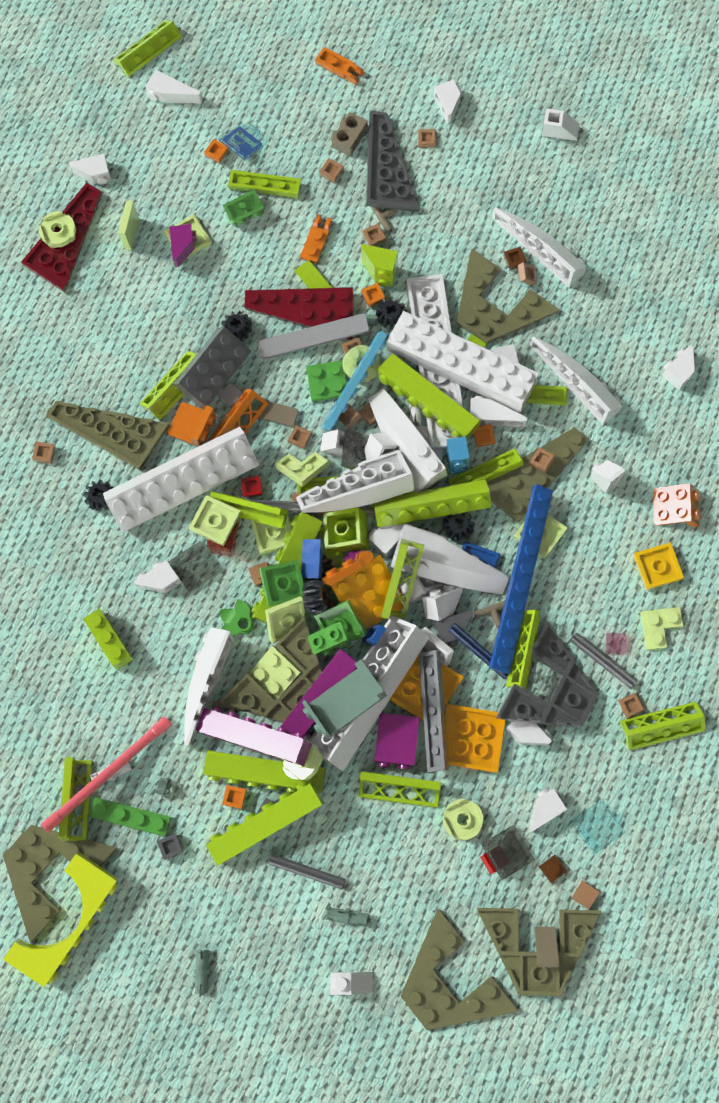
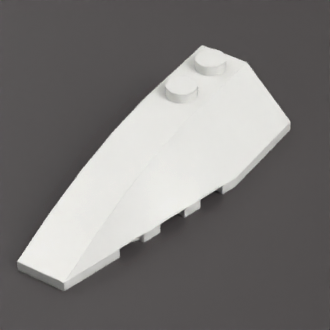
(543, 247)
(580, 381)
(419, 456)
(367, 484)
(449, 563)
(205, 677)

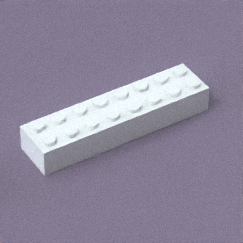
(462, 361)
(181, 479)
(388, 663)

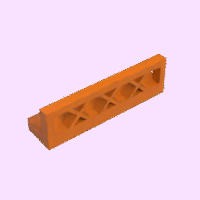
(237, 411)

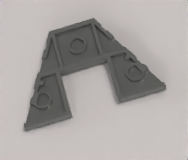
(570, 700)

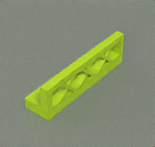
(148, 47)
(165, 394)
(254, 510)
(394, 582)
(522, 657)
(665, 728)
(402, 782)
(68, 792)

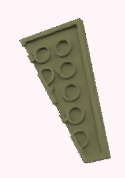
(116, 433)
(513, 490)

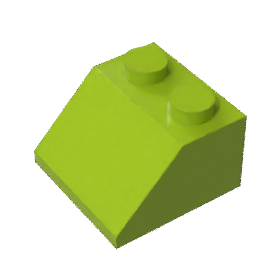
(380, 264)
(346, 530)

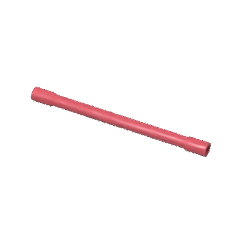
(57, 817)

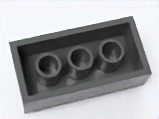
(212, 367)

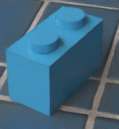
(457, 455)

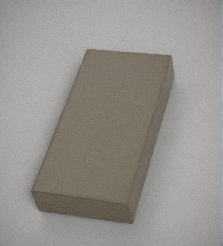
(279, 414)
(546, 947)

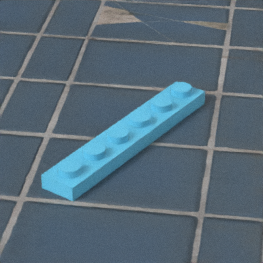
(351, 388)

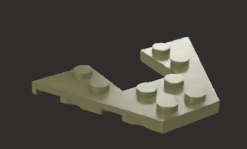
(485, 319)
(253, 698)
(29, 858)
(527, 978)
(430, 997)

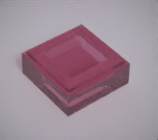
(615, 643)

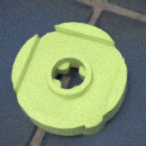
(61, 238)
(353, 356)
(311, 766)
(466, 808)

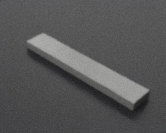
(314, 336)

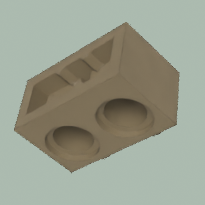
(352, 135)

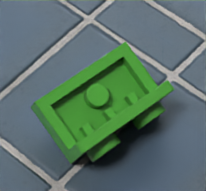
(243, 207)
(331, 638)

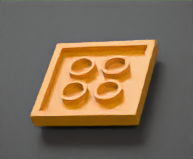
(367, 591)
(409, 692)
(473, 738)

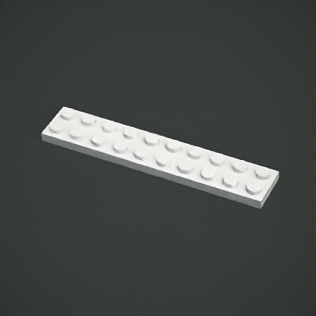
(429, 303)

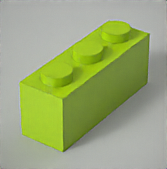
(108, 639)

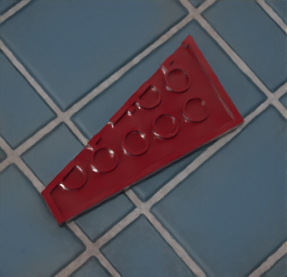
(58, 263)
(303, 306)

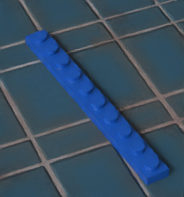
(521, 579)

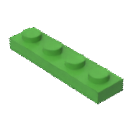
(130, 816)

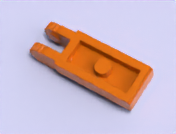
(338, 65)
(316, 240)
(349, 566)

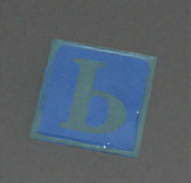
(244, 140)
(597, 826)

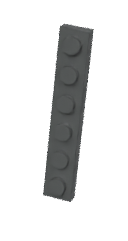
(433, 711)

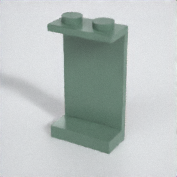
(344, 701)

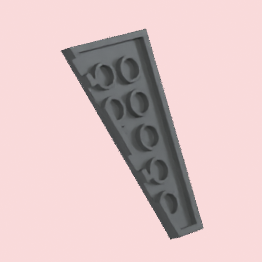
(386, 172)

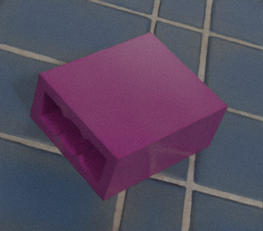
(396, 741)

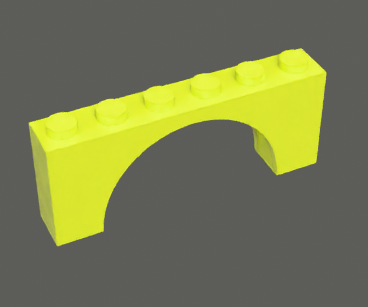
(41, 961)

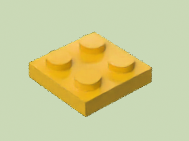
(658, 566)

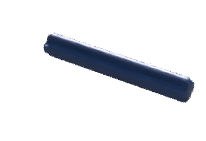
(473, 645)

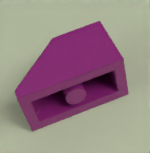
(182, 242)

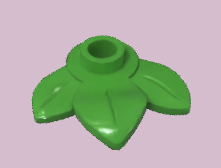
(235, 617)

